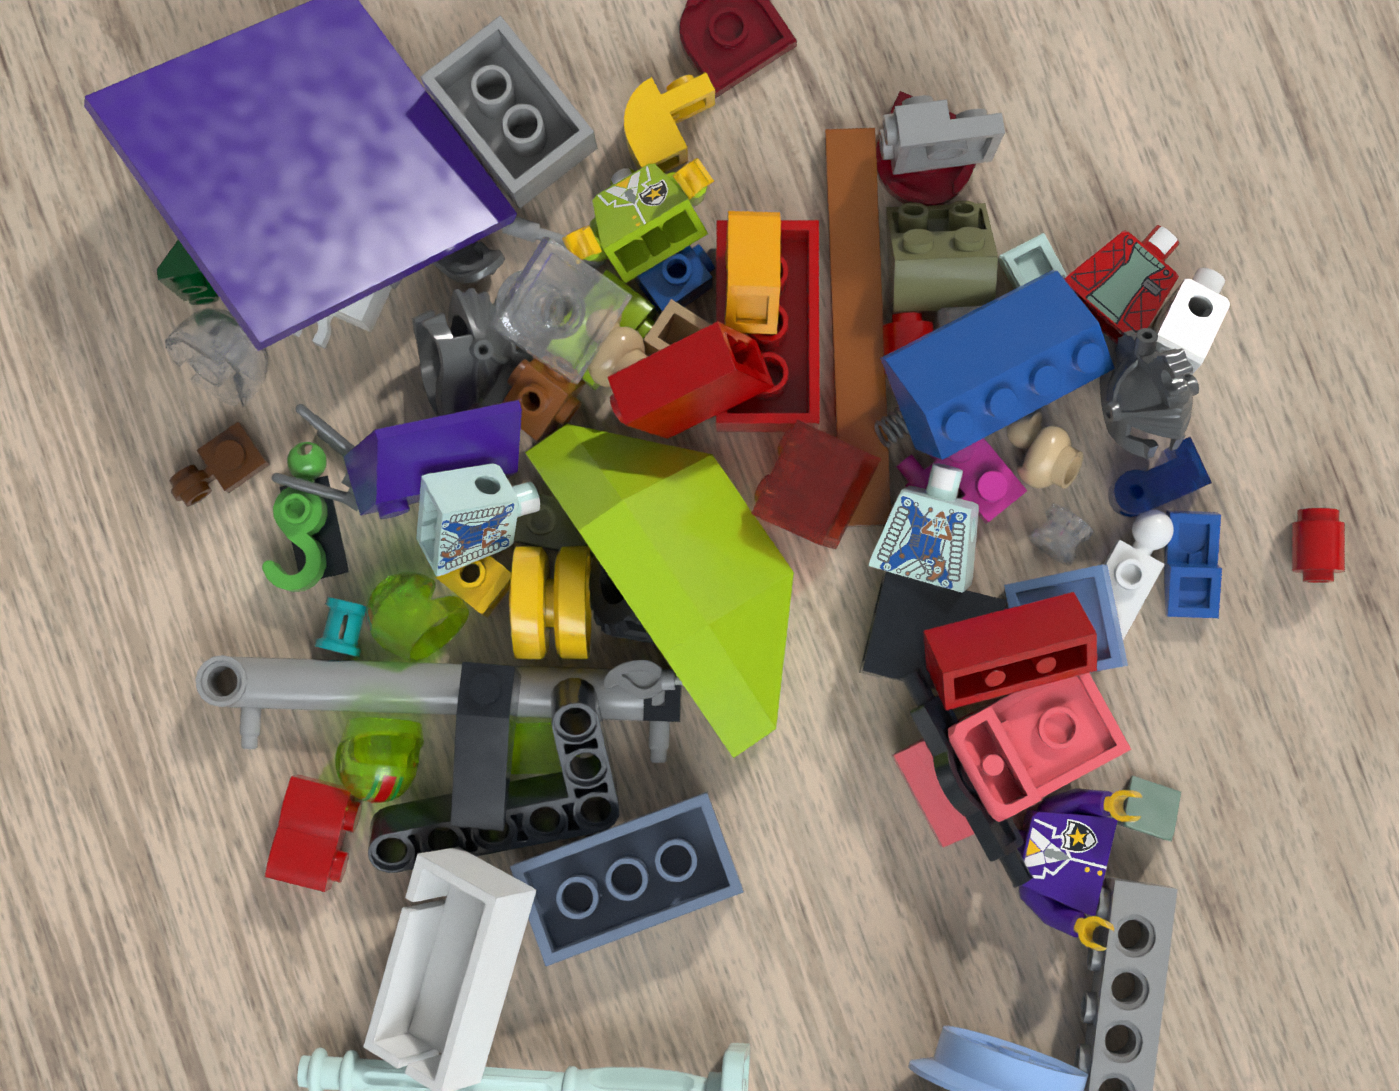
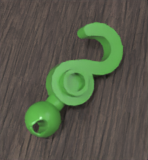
(299, 517)

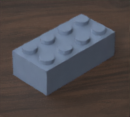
(628, 878)

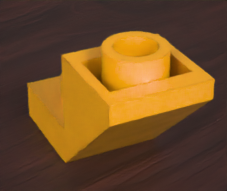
(753, 271)

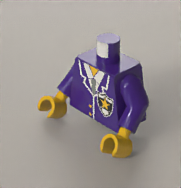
(1068, 856)

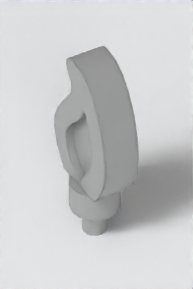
(641, 678)

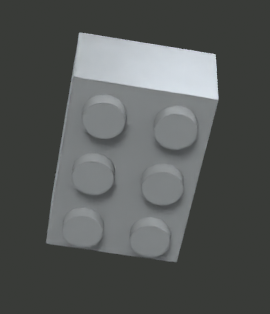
(509, 112)

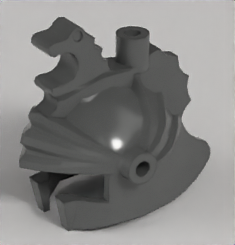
(465, 358)
(1147, 393)

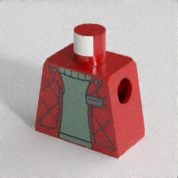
(1126, 281)

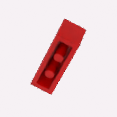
(1010, 650)

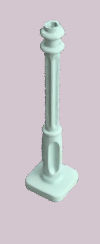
(359, 1074)

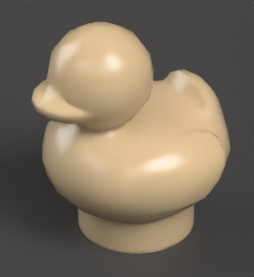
(620, 349)
(1049, 454)

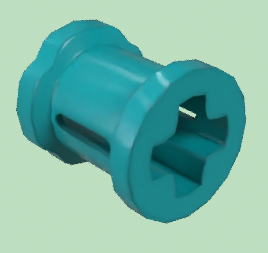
(330, 638)

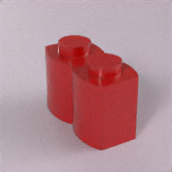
(312, 834)

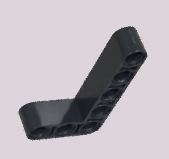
(524, 824)

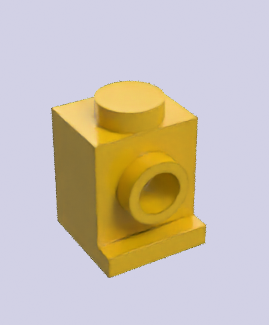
(486, 591)

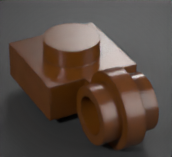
(230, 459)

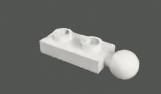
(1132, 567)

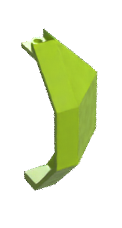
(685, 564)

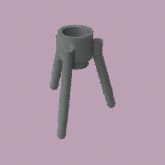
(337, 443)

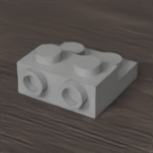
(924, 137)

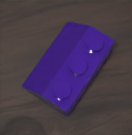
(391, 460)

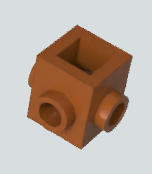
(543, 396)

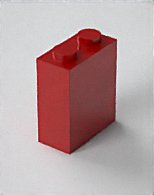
(689, 381)

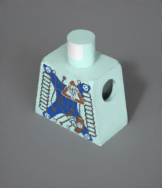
(469, 515)
(931, 533)

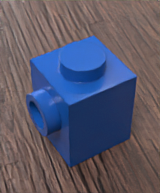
(678, 278)

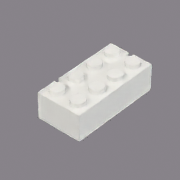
(449, 969)

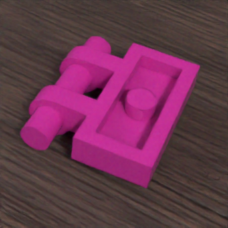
(984, 478)

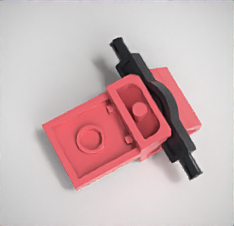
(1003, 759)

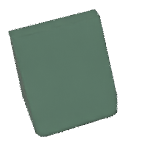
(1156, 807)

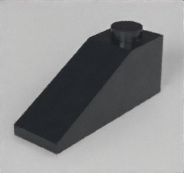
(484, 744)

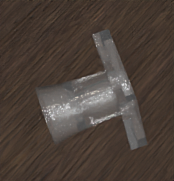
(558, 309)

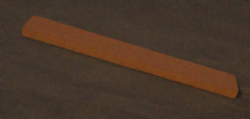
(857, 307)

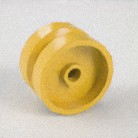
(544, 603)

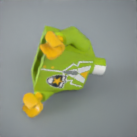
(643, 218)

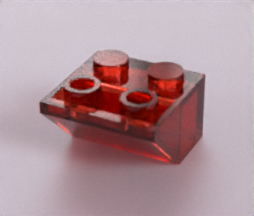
(814, 484)

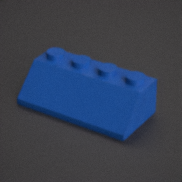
(996, 365)

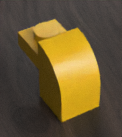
(653, 117)

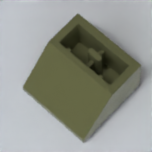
(940, 256)

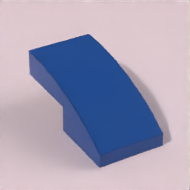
(1192, 565)

